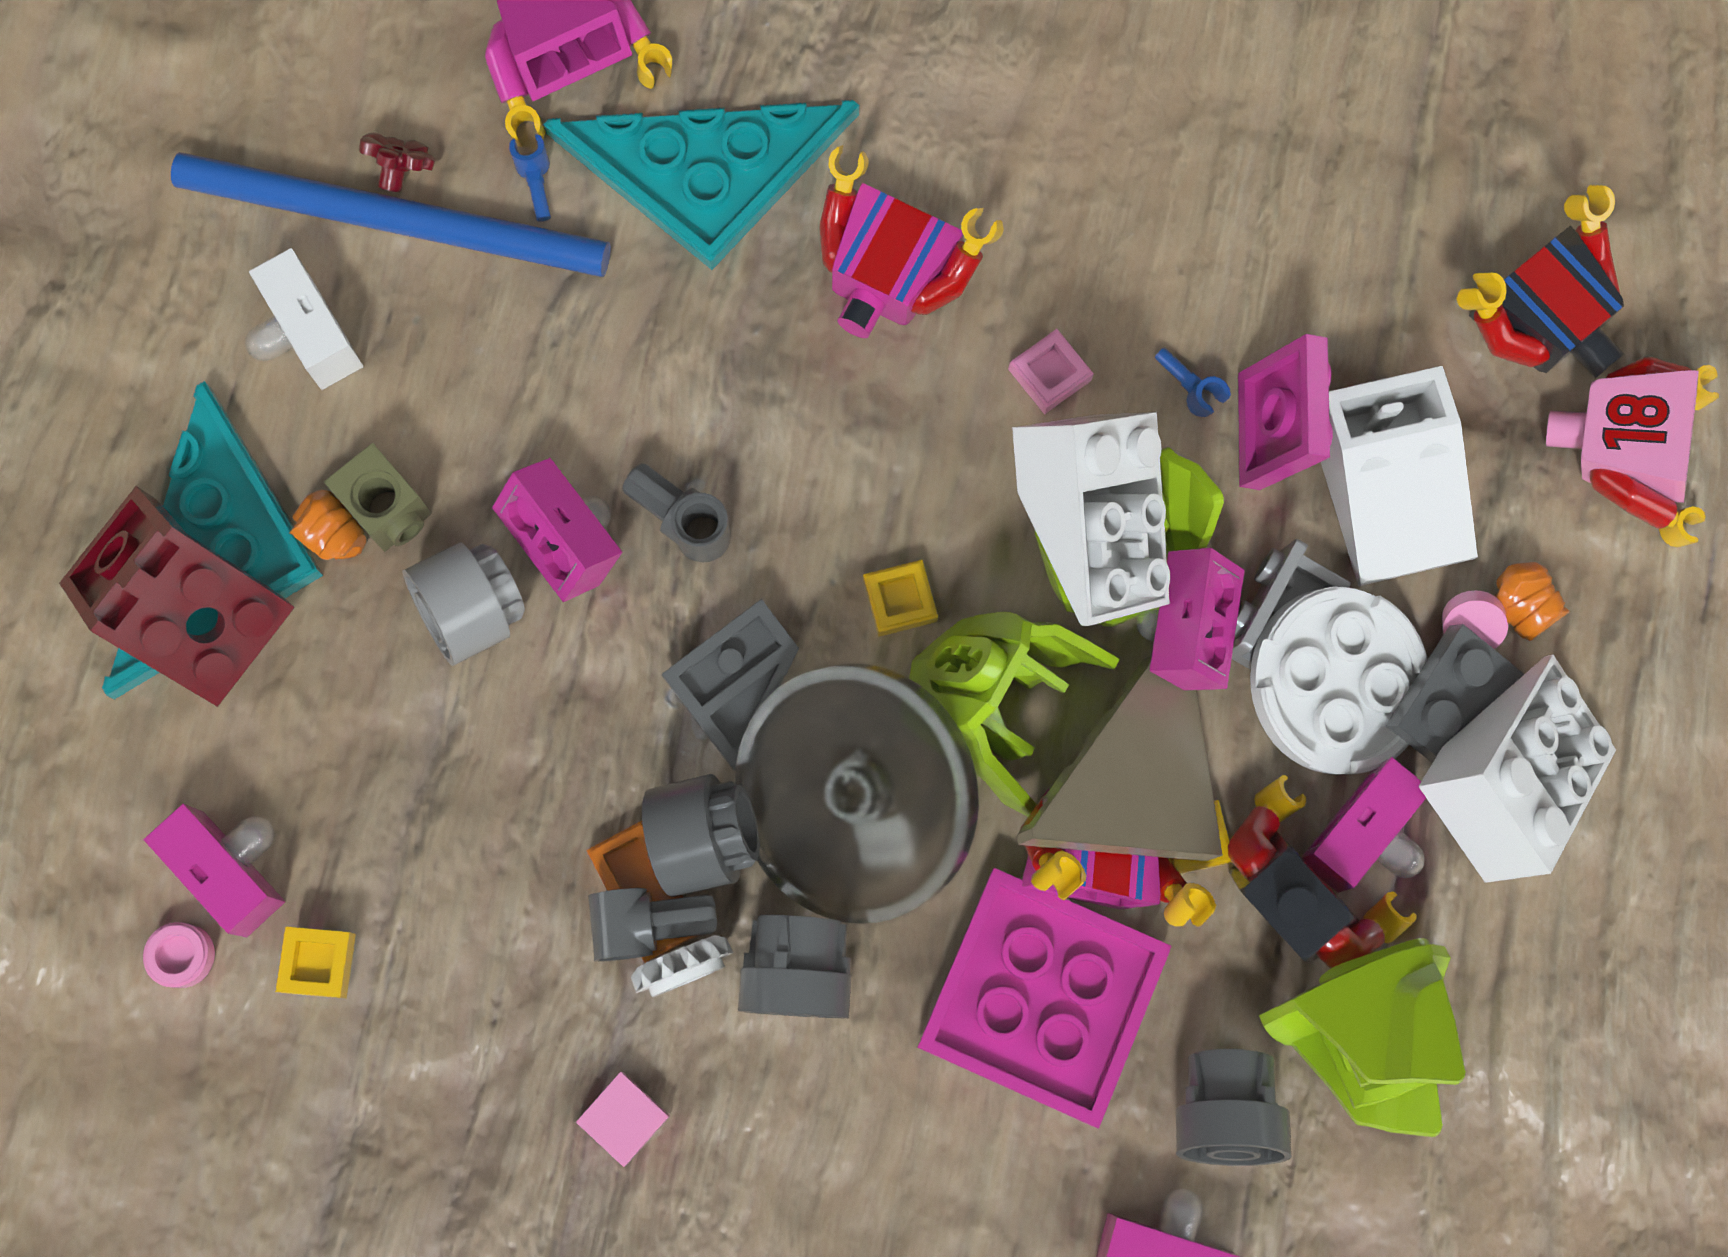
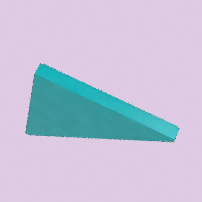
(707, 169)
(230, 509)

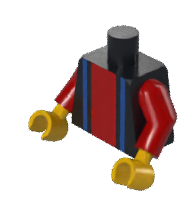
(1556, 296)
(1295, 896)

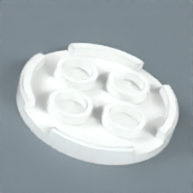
(1333, 677)

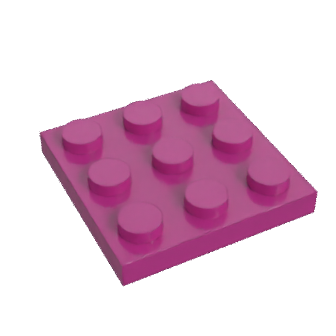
(1045, 998)

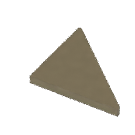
(1136, 781)

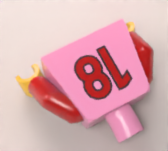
(1640, 440)

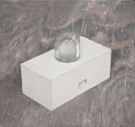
(299, 322)

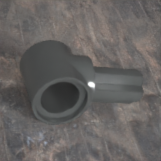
(678, 510)
(630, 923)

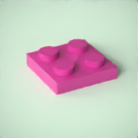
(1284, 413)

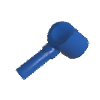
(533, 168)
(1194, 384)

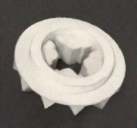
(681, 966)

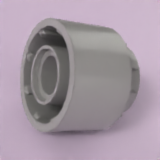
(465, 599)

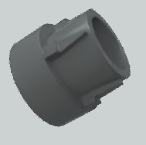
(796, 968)
(1232, 1111)

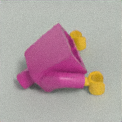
(558, 42)

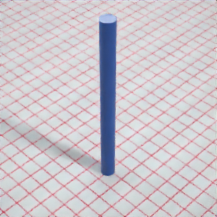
(390, 214)

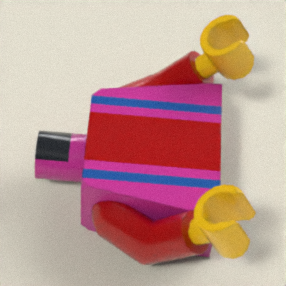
(892, 254)
(1116, 880)

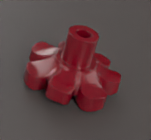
(395, 158)

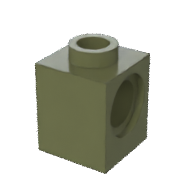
(366, 478)

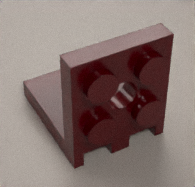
(145, 582)

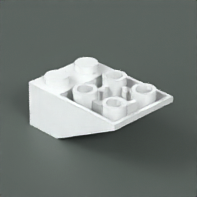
(1400, 476)
(1098, 509)
(1520, 775)

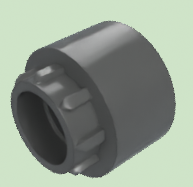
(699, 833)

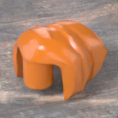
(327, 527)
(1529, 599)

